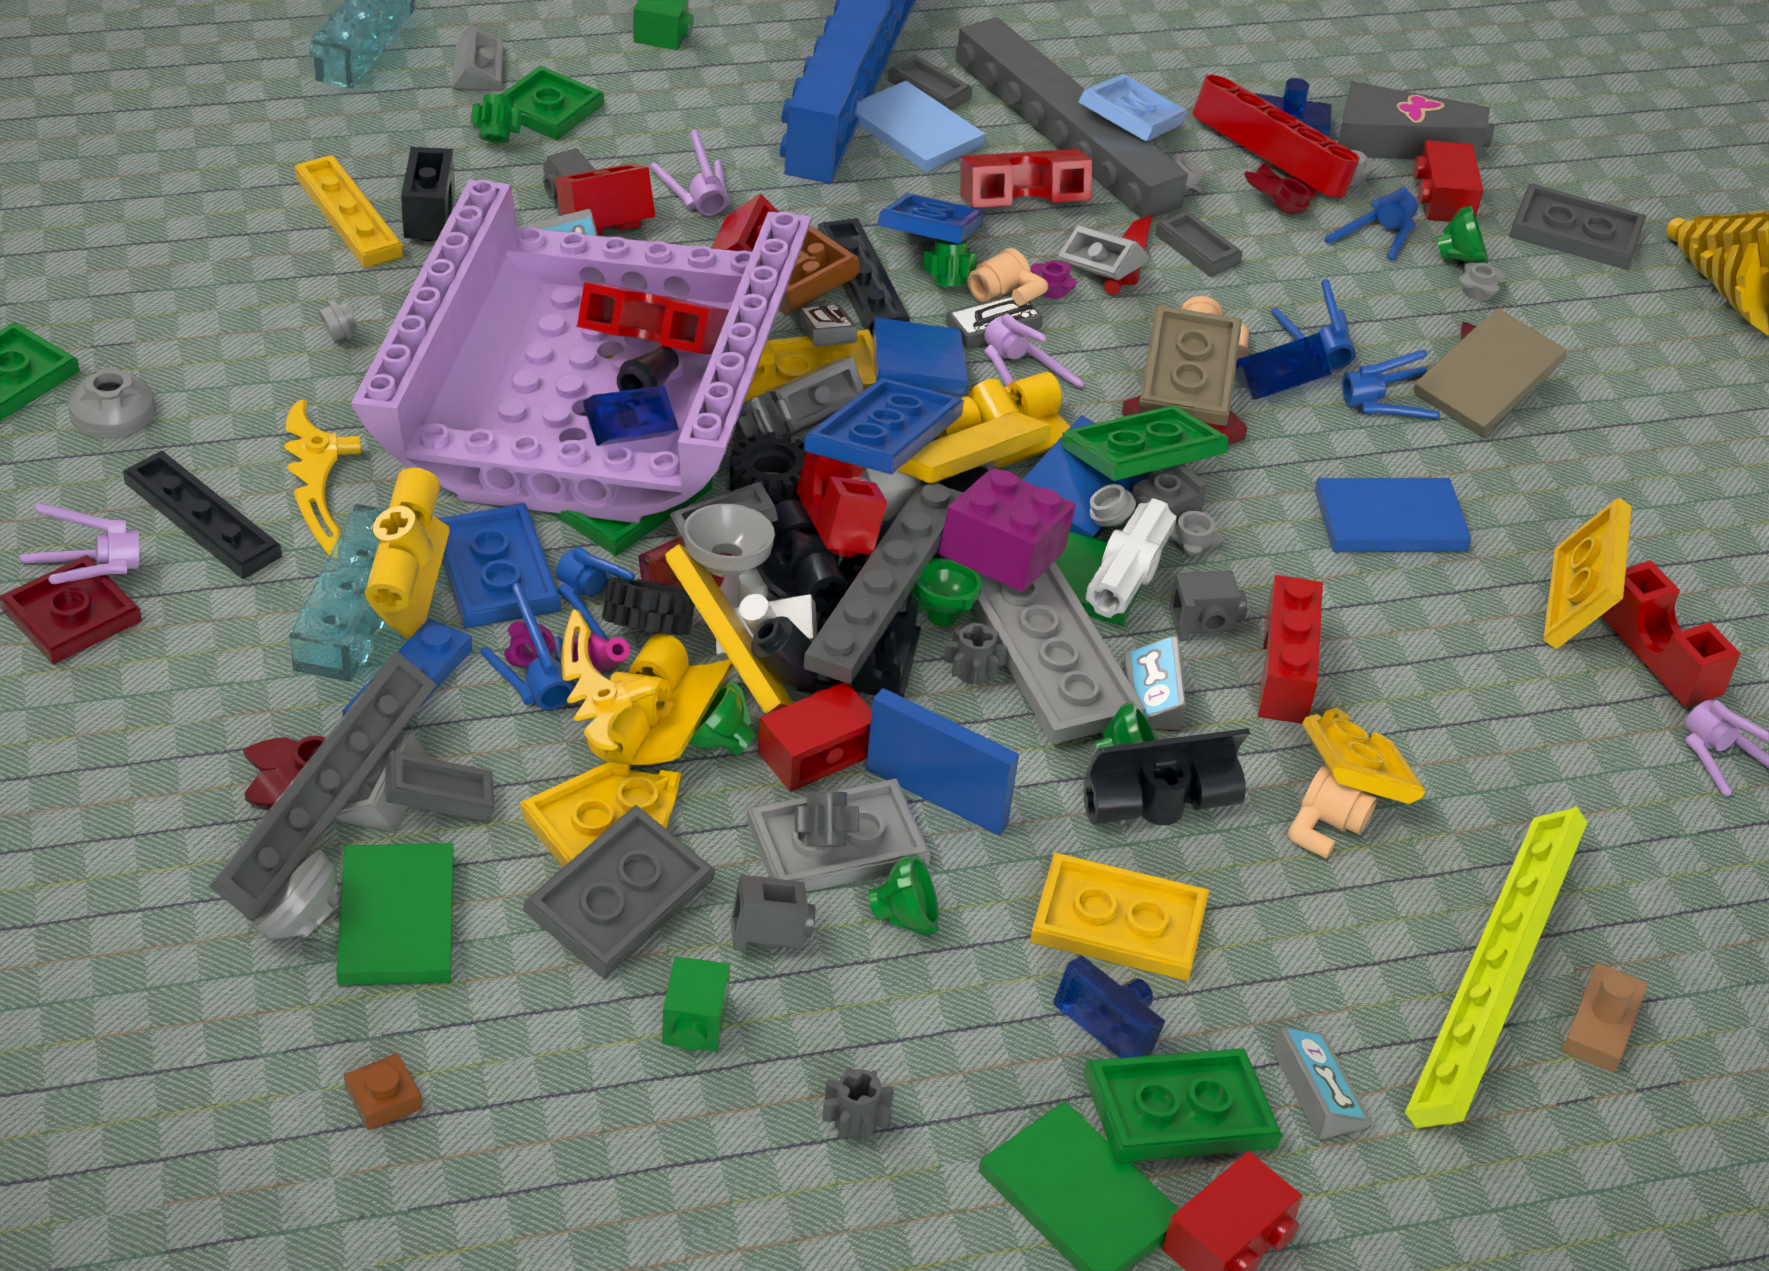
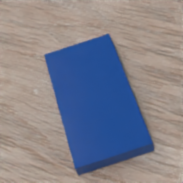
(884, 425)

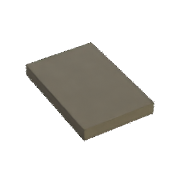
(1191, 363)
(1490, 371)

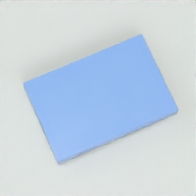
(1133, 107)
(917, 126)

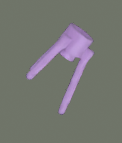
(706, 190)
(1009, 340)
(114, 551)
(1716, 727)

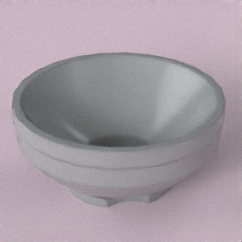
(111, 412)
(728, 530)
(301, 900)

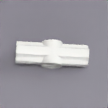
(1131, 558)

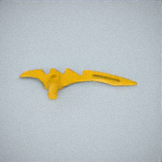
(318, 454)
(602, 696)

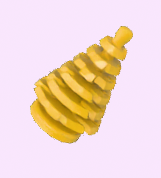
(1732, 254)

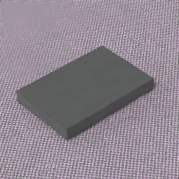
(1578, 226)
(619, 891)

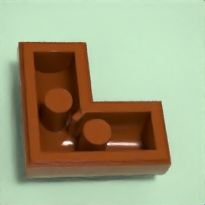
(818, 270)

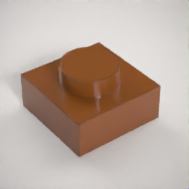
(383, 1091)

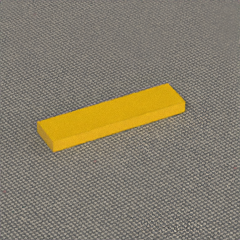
(348, 211)
(975, 447)
(727, 629)

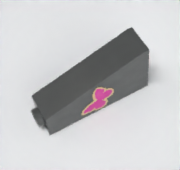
(1398, 122)

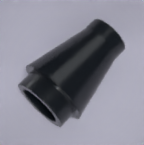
(648, 369)

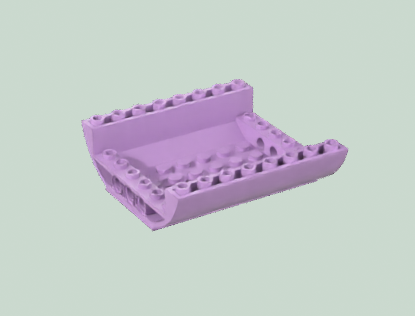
(493, 372)

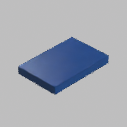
(931, 218)
(920, 355)
(1075, 481)
(1392, 514)
(488, 556)
(941, 761)

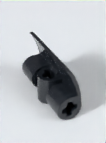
(800, 560)
(1163, 776)

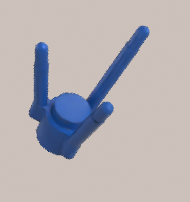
(1392, 212)
(1334, 336)
(1368, 385)
(586, 575)
(544, 674)

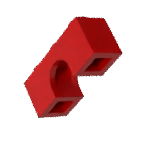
(1051, 174)
(650, 317)
(841, 505)
(1292, 649)
(1689, 662)

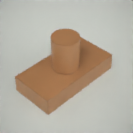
(1605, 1017)

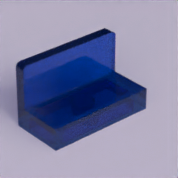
(1285, 366)

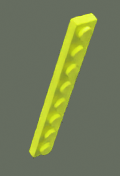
(1496, 971)

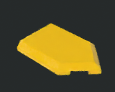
(1362, 761)
(584, 807)

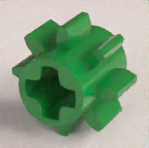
(496, 118)
(949, 262)

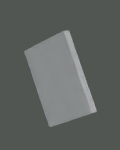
(883, 839)

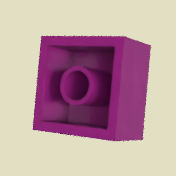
(1007, 528)

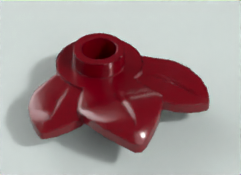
(1288, 193)
(279, 763)

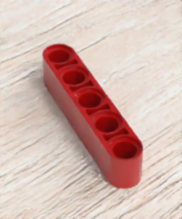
(1276, 136)

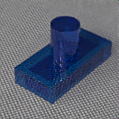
(1295, 103)
(630, 415)
(1110, 1011)

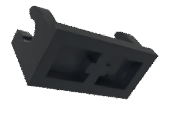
(892, 656)

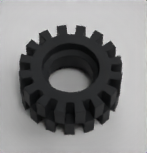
(768, 455)
(648, 606)

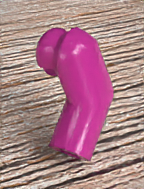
(604, 654)

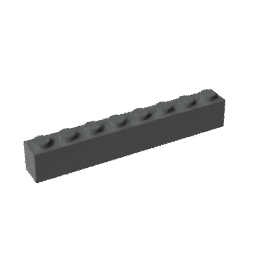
(1049, 102)

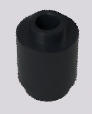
(782, 651)

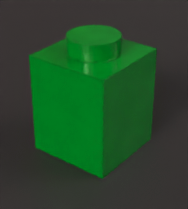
(662, 23)
(695, 1004)

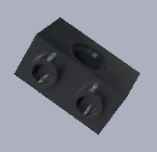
(427, 192)

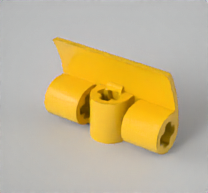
(1032, 396)
(407, 553)
(664, 722)

